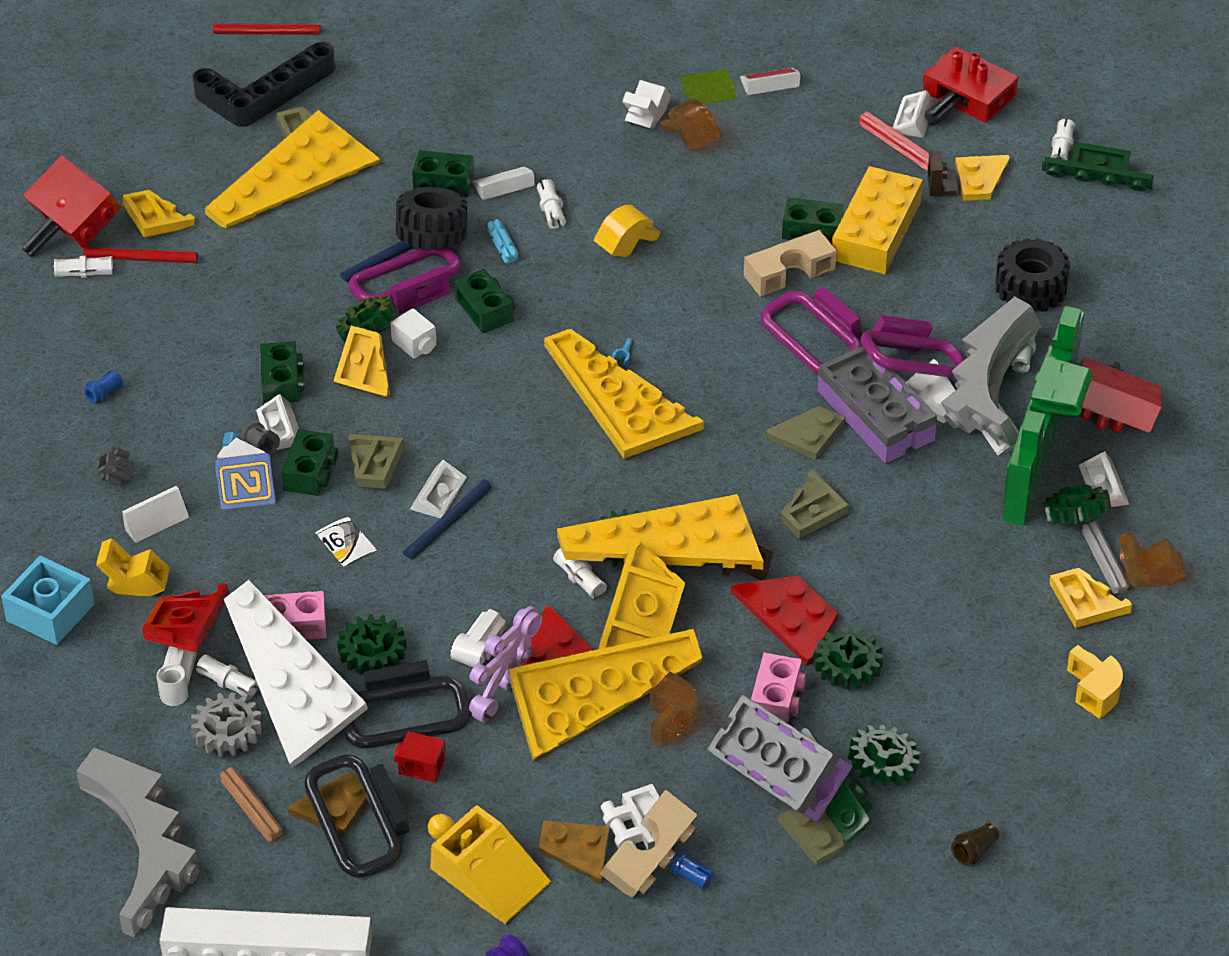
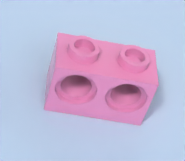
(303, 611)
(778, 684)

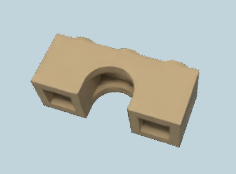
(768, 267)
(632, 868)

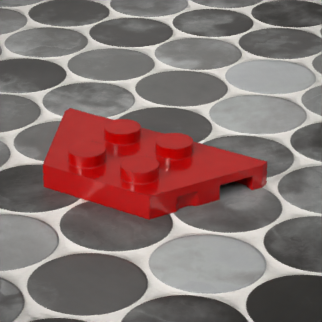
(789, 612)
(184, 618)
(555, 639)

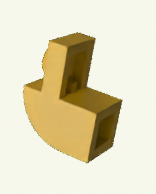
(623, 230)
(135, 575)
(1099, 681)

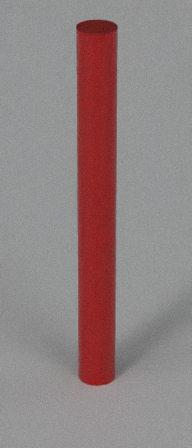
(295, 29)
(141, 255)

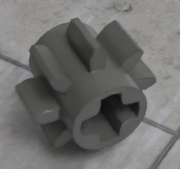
(115, 465)

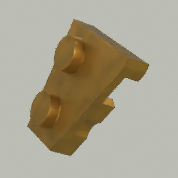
(343, 799)
(576, 846)

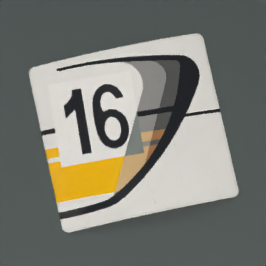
(345, 541)

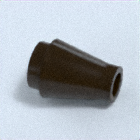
(972, 844)

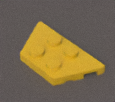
(643, 599)

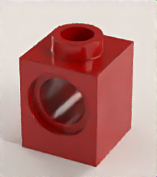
(420, 756)

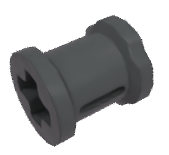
(257, 436)

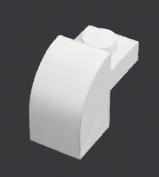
(646, 104)

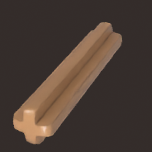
(251, 804)

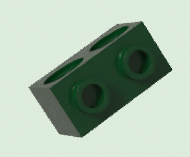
(444, 171)
(809, 216)
(484, 300)
(280, 371)
(309, 462)

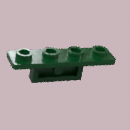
(1101, 164)
(848, 806)

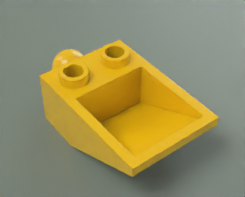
(485, 863)

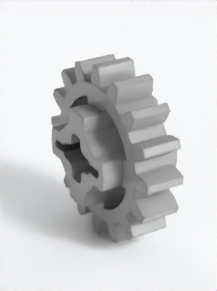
(226, 724)

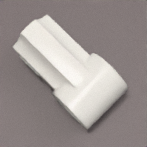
(470, 647)
(175, 676)

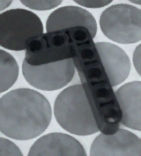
(268, 92)

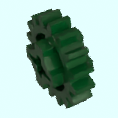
(368, 315)
(1077, 505)
(371, 644)
(832, 660)
(883, 755)

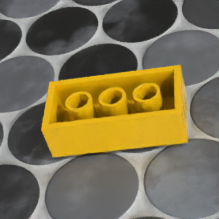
(877, 219)

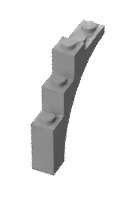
(981, 373)
(138, 799)

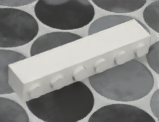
(262, 934)

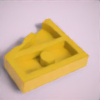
(980, 175)
(154, 214)
(363, 363)
(1086, 599)

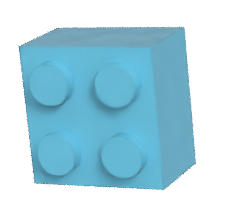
(48, 600)

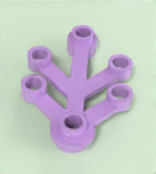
(525, 626)

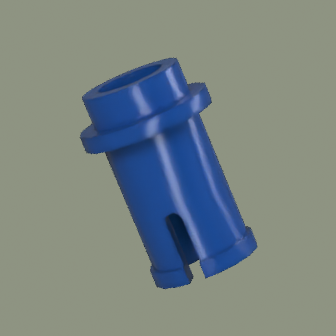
(98, 389)
(690, 869)

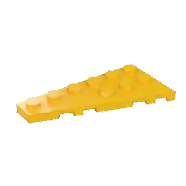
(297, 166)
(621, 401)
(678, 535)
(580, 690)

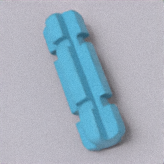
(502, 241)

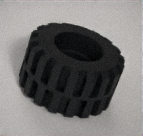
(431, 218)
(1033, 273)

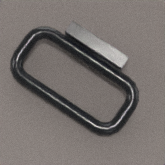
(404, 681)
(382, 800)

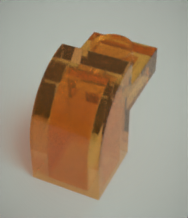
(693, 123)
(1152, 565)
(677, 709)

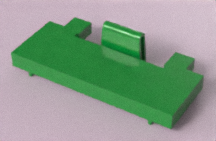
(1057, 391)

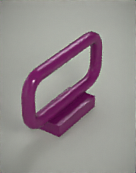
(415, 290)
(826, 309)
(908, 335)

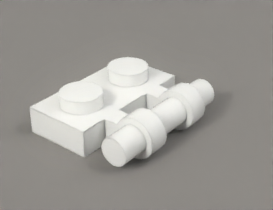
(634, 807)

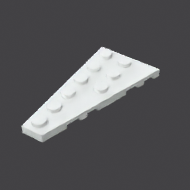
(297, 684)

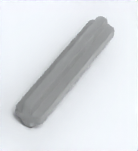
(1105, 558)

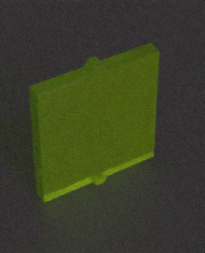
(709, 86)

